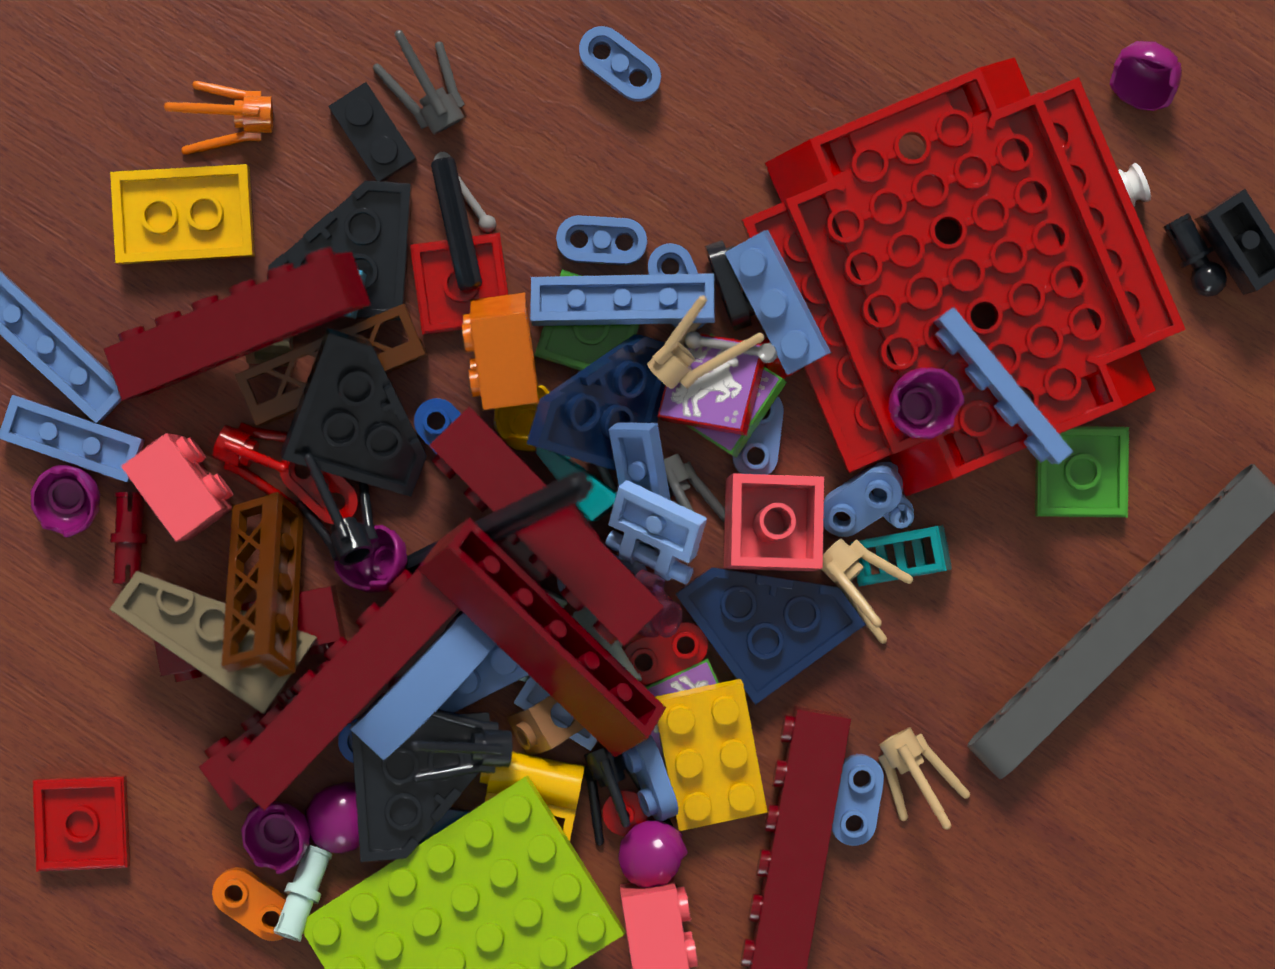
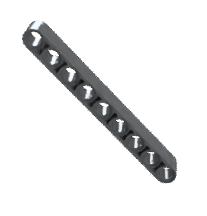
(1124, 622)

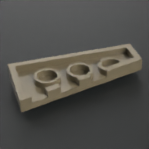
(194, 631)

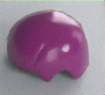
(1146, 75)
(925, 402)
(65, 500)
(381, 567)
(334, 818)
(276, 836)
(651, 853)

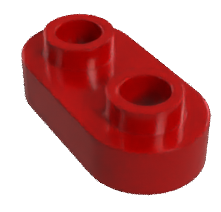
(308, 493)
(665, 655)

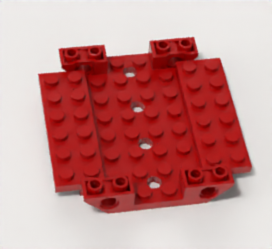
(1039, 242)

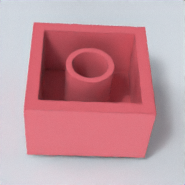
(179, 485)
(773, 522)
(656, 928)

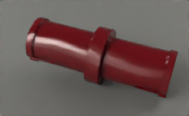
(128, 536)

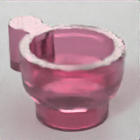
(670, 617)

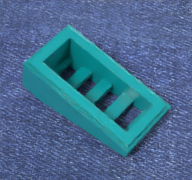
(600, 499)
(939, 548)

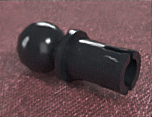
(1207, 276)

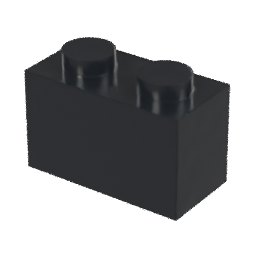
(1241, 241)

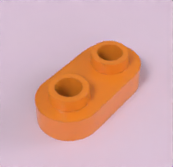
(256, 901)

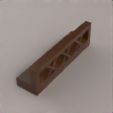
(287, 403)
(275, 580)

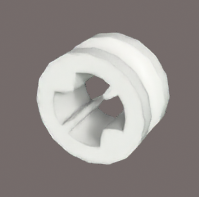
(1136, 184)

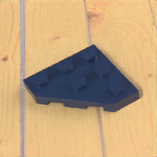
(610, 390)
(768, 624)

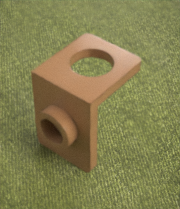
(536, 729)

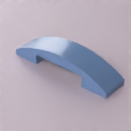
(423, 686)

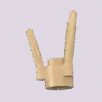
(673, 360)
(843, 565)
(904, 752)

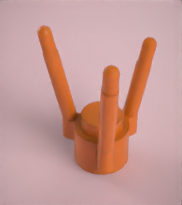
(250, 112)

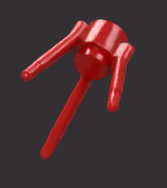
(239, 449)

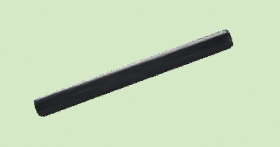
(523, 512)

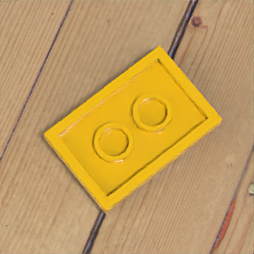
(182, 214)
(711, 754)

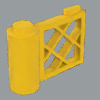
(555, 781)

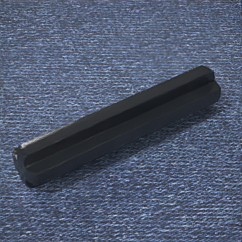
(456, 223)

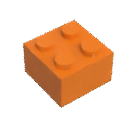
(503, 351)

